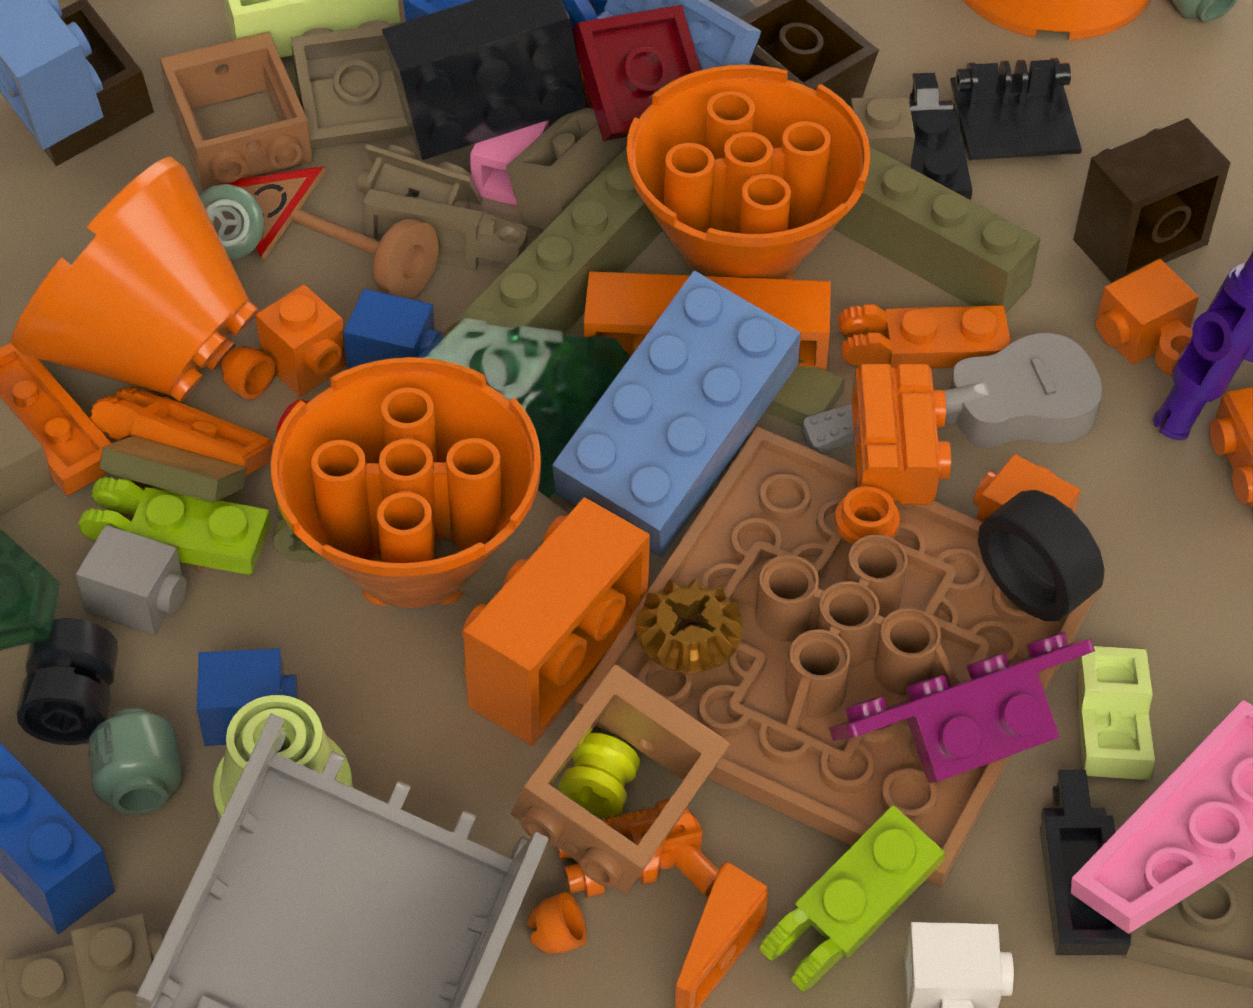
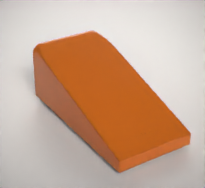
(726, 928)

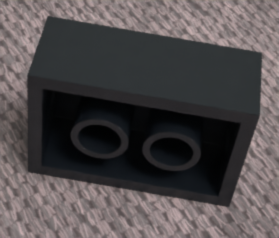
(484, 71)

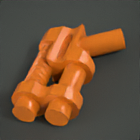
(679, 849)

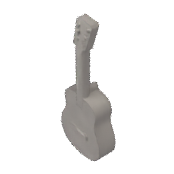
(1029, 391)

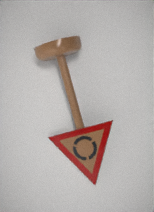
(401, 260)

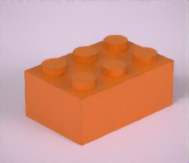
(554, 619)

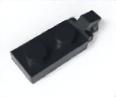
(938, 138)
(1069, 840)

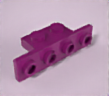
(977, 718)

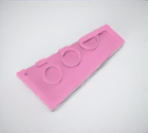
(1181, 834)

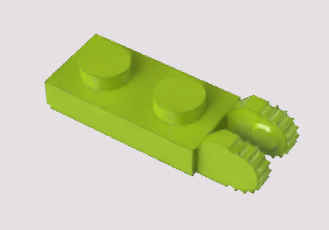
(204, 532)
(857, 894)

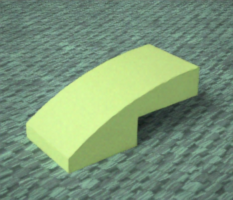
(1115, 713)

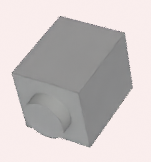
(131, 580)

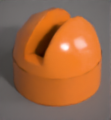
(247, 371)
(558, 925)

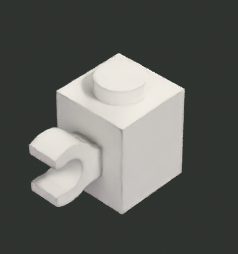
(956, 966)

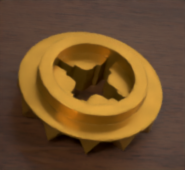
(693, 648)

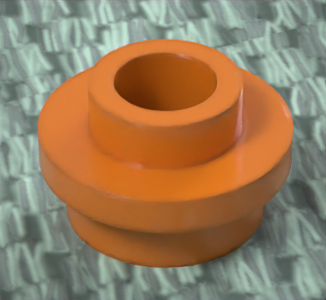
(866, 504)

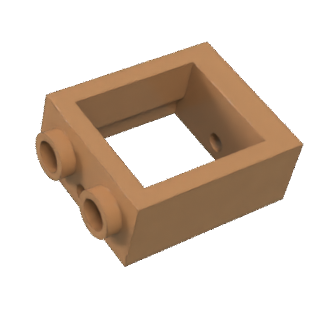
(250, 68)
(657, 731)

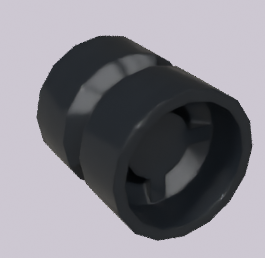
(68, 682)

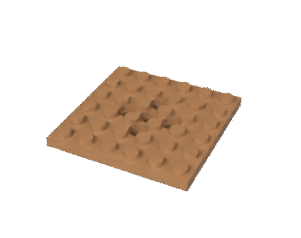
(828, 632)

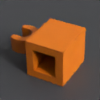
(1148, 315)

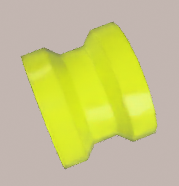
(600, 774)

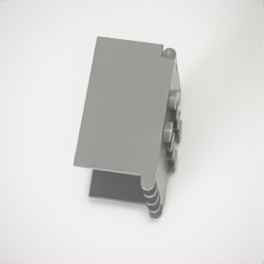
(335, 900)

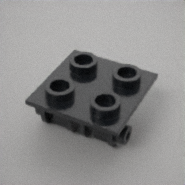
(1017, 111)

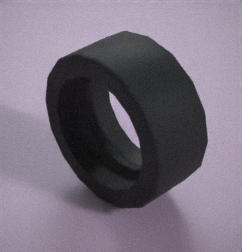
(1041, 555)

